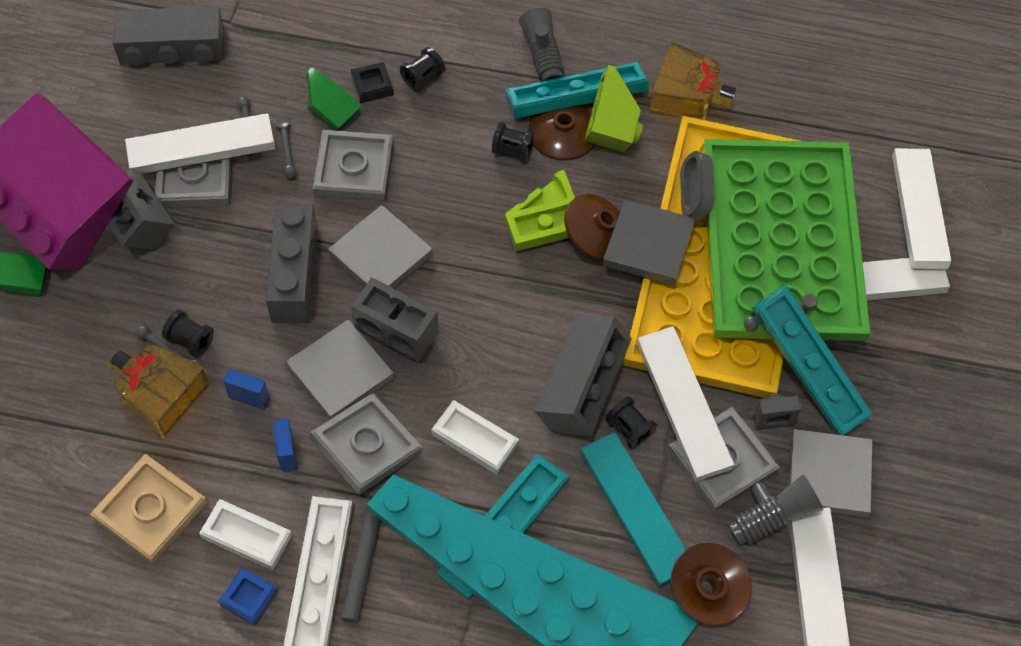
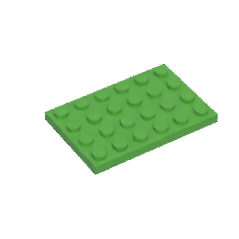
(785, 220)

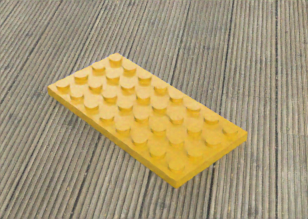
(726, 363)

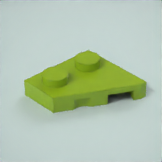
(541, 215)

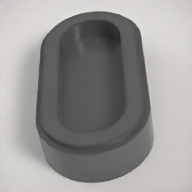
(697, 185)

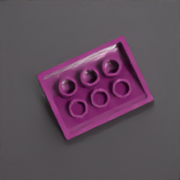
(56, 185)

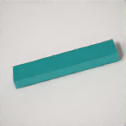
(569, 90)
(811, 360)
(521, 504)
(634, 506)

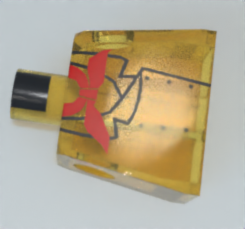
(689, 85)
(158, 385)

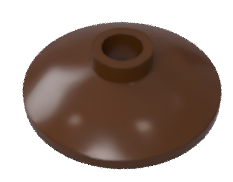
(560, 140)
(591, 224)
(725, 574)

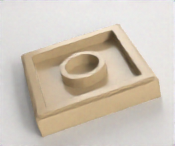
(149, 508)

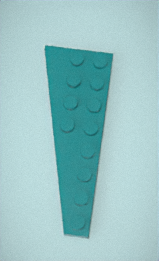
(526, 581)

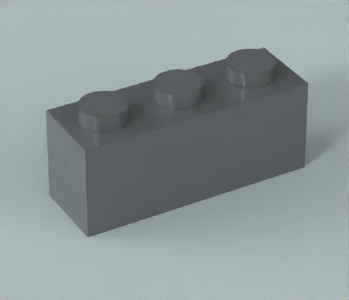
(168, 35)
(291, 263)
(583, 375)

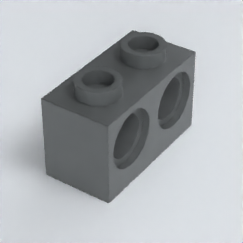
(395, 319)

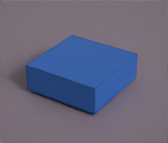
(246, 389)
(285, 445)
(248, 596)

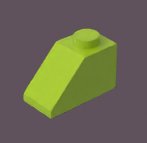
(614, 114)

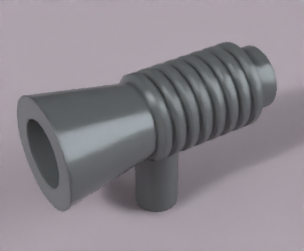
(543, 46)
(774, 512)

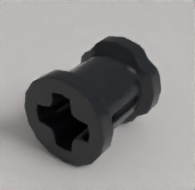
(422, 69)
(520, 144)
(187, 333)
(630, 422)

